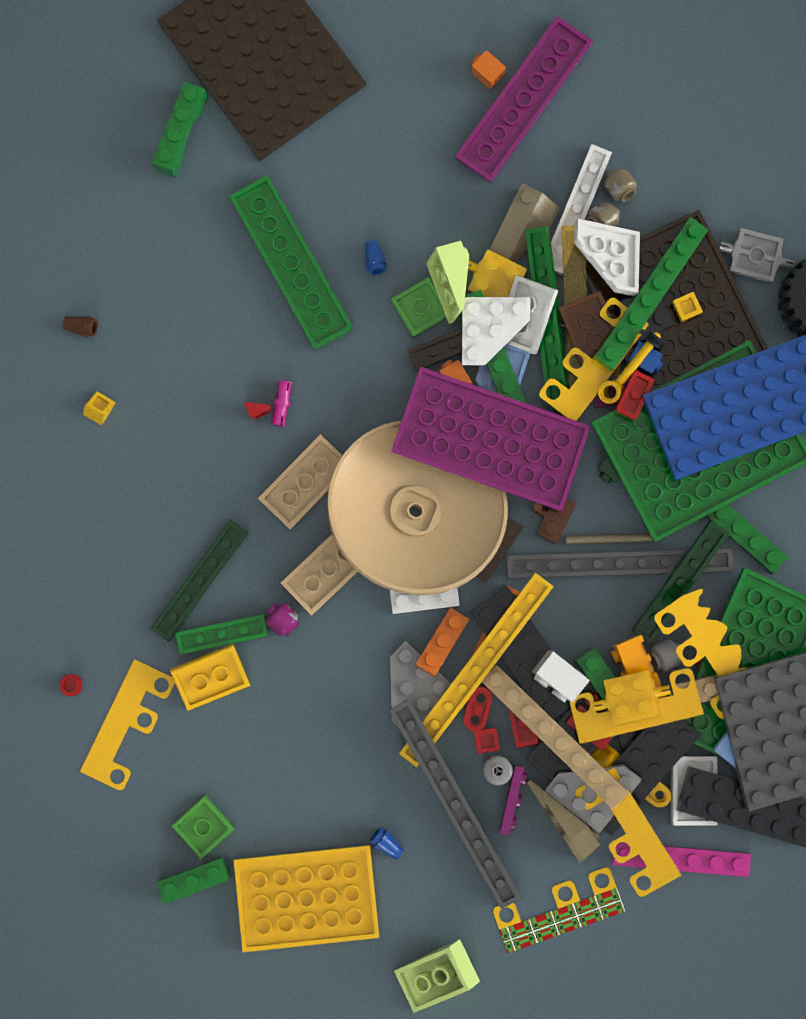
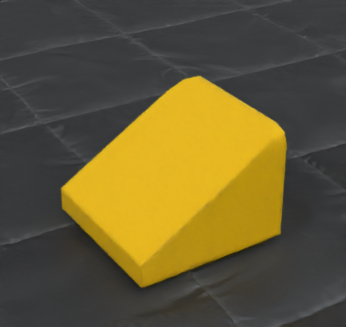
(98, 408)

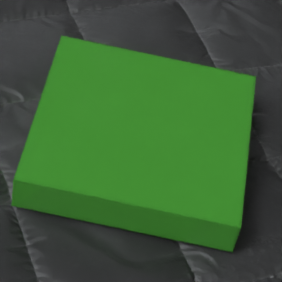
(419, 307)
(203, 827)

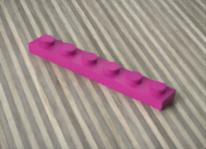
(695, 860)

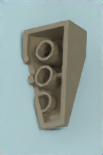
(528, 211)
(575, 832)

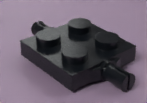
(658, 321)

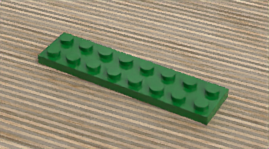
(291, 262)

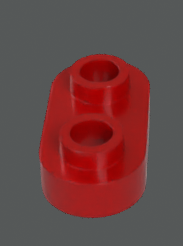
(477, 708)

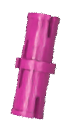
(281, 403)

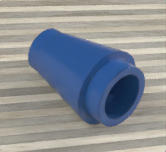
(374, 258)
(385, 843)

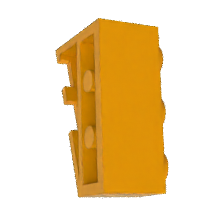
(633, 658)

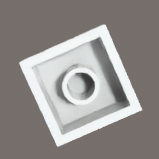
(560, 676)

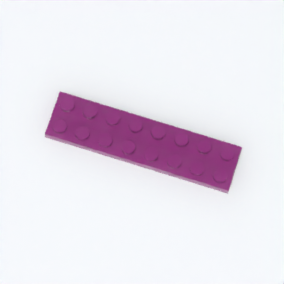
(523, 99)

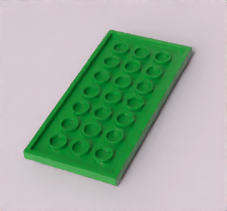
(766, 624)

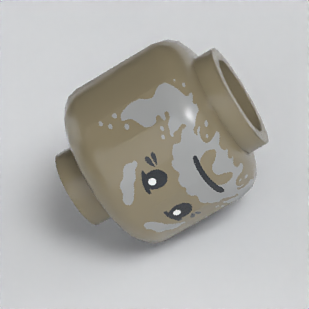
(620, 185)
(605, 214)

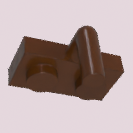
(554, 520)

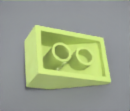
(449, 274)
(437, 976)

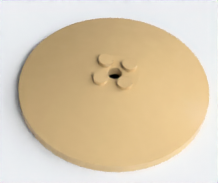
(405, 553)

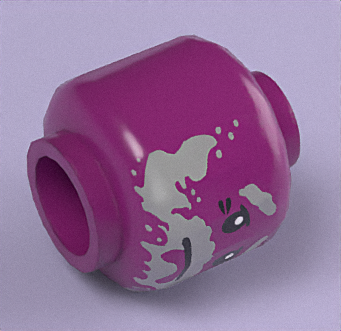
(281, 619)

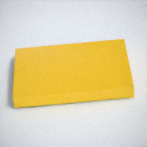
(210, 677)

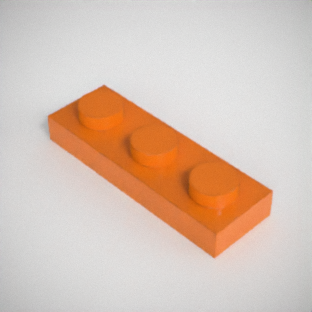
(442, 642)

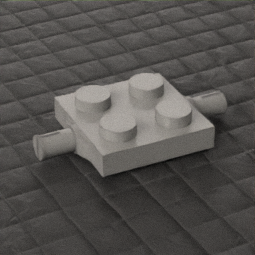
(756, 255)

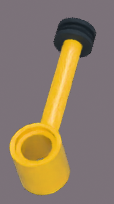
(653, 339)

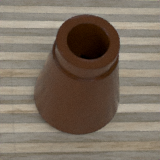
(81, 325)

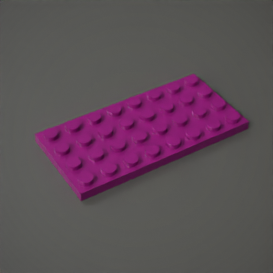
(490, 439)

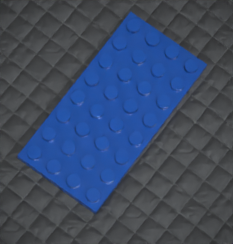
(731, 408)

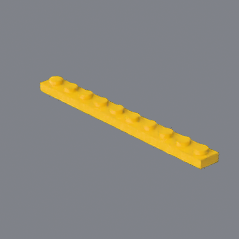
(483, 660)

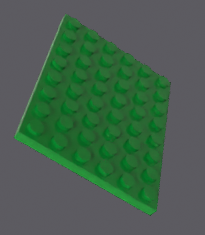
(672, 504)

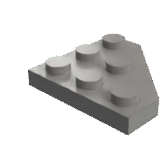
(414, 683)
(567, 782)

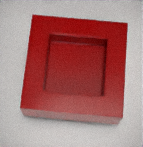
(486, 740)

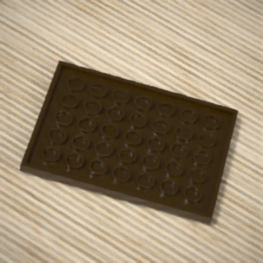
(263, 64)
(724, 317)

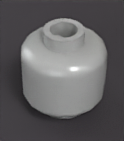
(664, 656)
(495, 762)

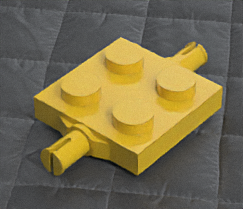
(494, 275)
(631, 698)

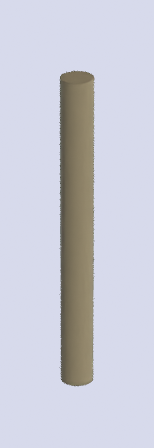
(610, 538)

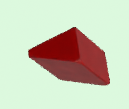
(257, 410)

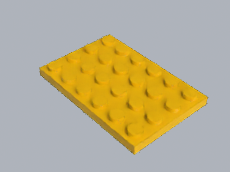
(306, 898)

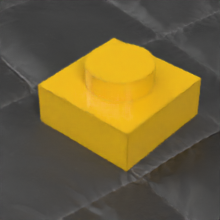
(687, 306)
(606, 757)

